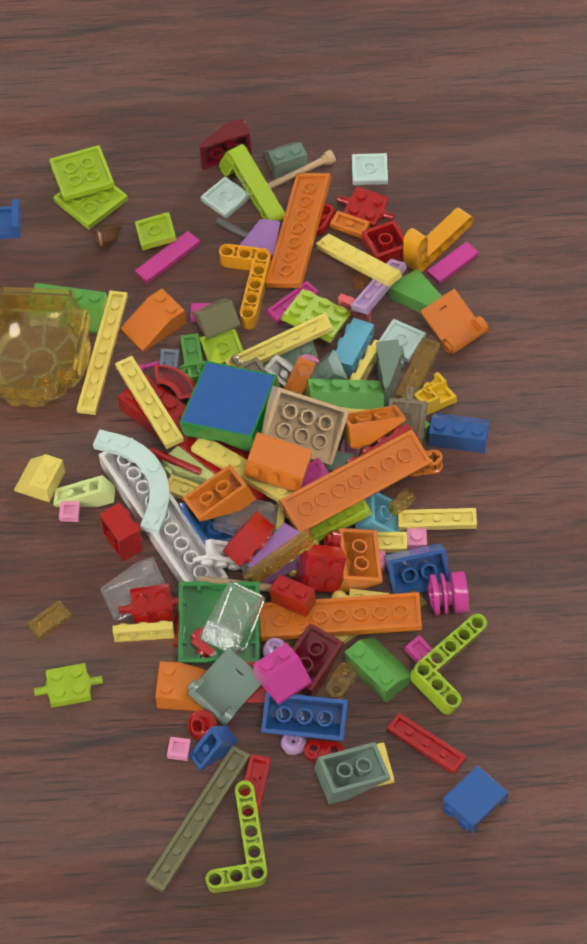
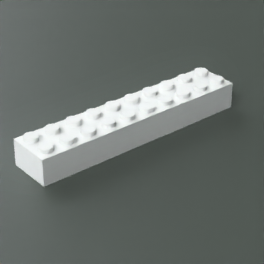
(177, 539)

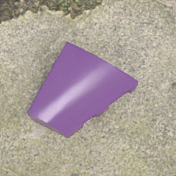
(263, 235)

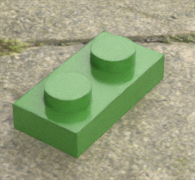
(191, 348)

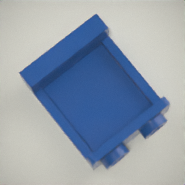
(10, 220)
(474, 799)

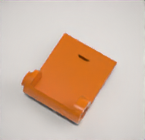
(454, 323)

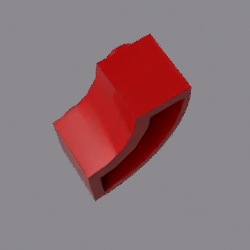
(176, 379)

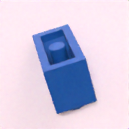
(213, 746)

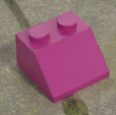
(281, 673)

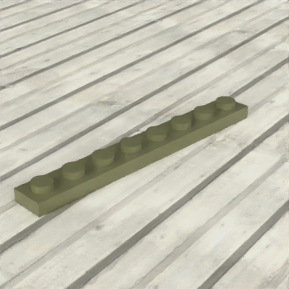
(197, 819)

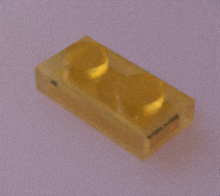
(49, 620)

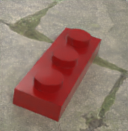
(257, 774)

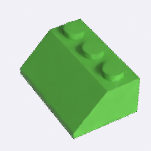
(378, 668)

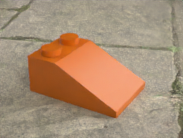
(154, 320)
(369, 425)
(219, 495)
(173, 684)

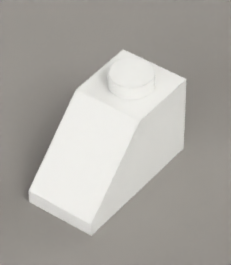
(279, 367)

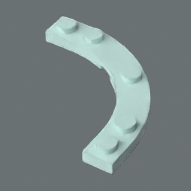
(151, 469)

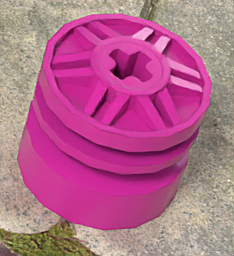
(448, 593)

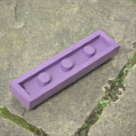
(374, 291)

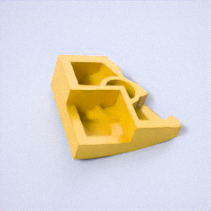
(436, 394)

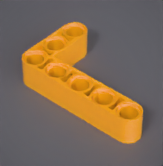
(423, 250)
(258, 263)

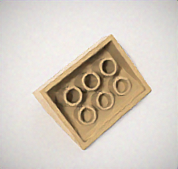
(305, 422)

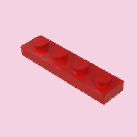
(426, 743)

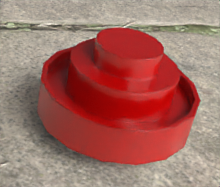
(200, 723)

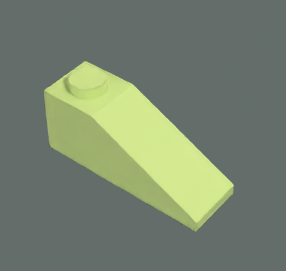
(180, 472)
(90, 492)

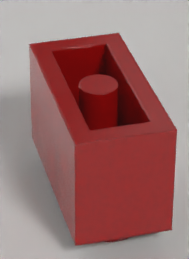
(292, 595)

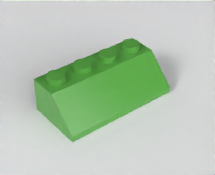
(88, 300)
(347, 393)

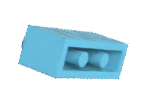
(354, 344)

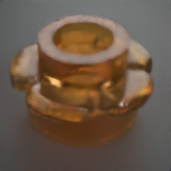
(361, 281)

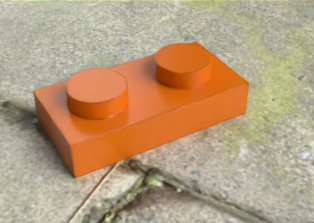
(349, 224)
(300, 373)

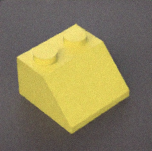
(41, 477)

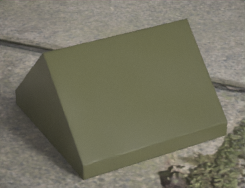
(217, 318)

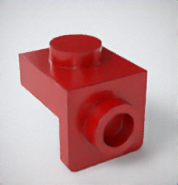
(202, 648)

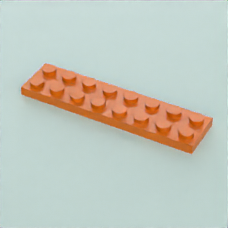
(298, 230)
(355, 481)
(345, 616)

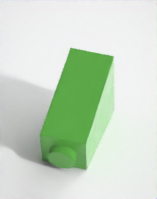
(413, 291)

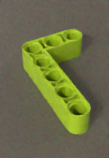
(240, 162)
(443, 657)
(249, 844)

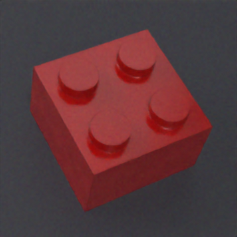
(384, 242)
(121, 531)
(249, 539)
(321, 568)

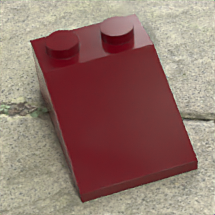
(223, 140)
(318, 654)

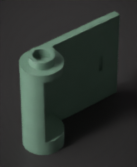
(223, 688)

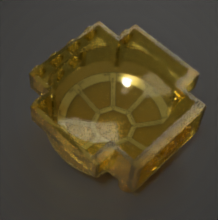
(41, 344)

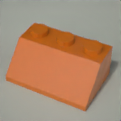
(278, 462)
(363, 559)

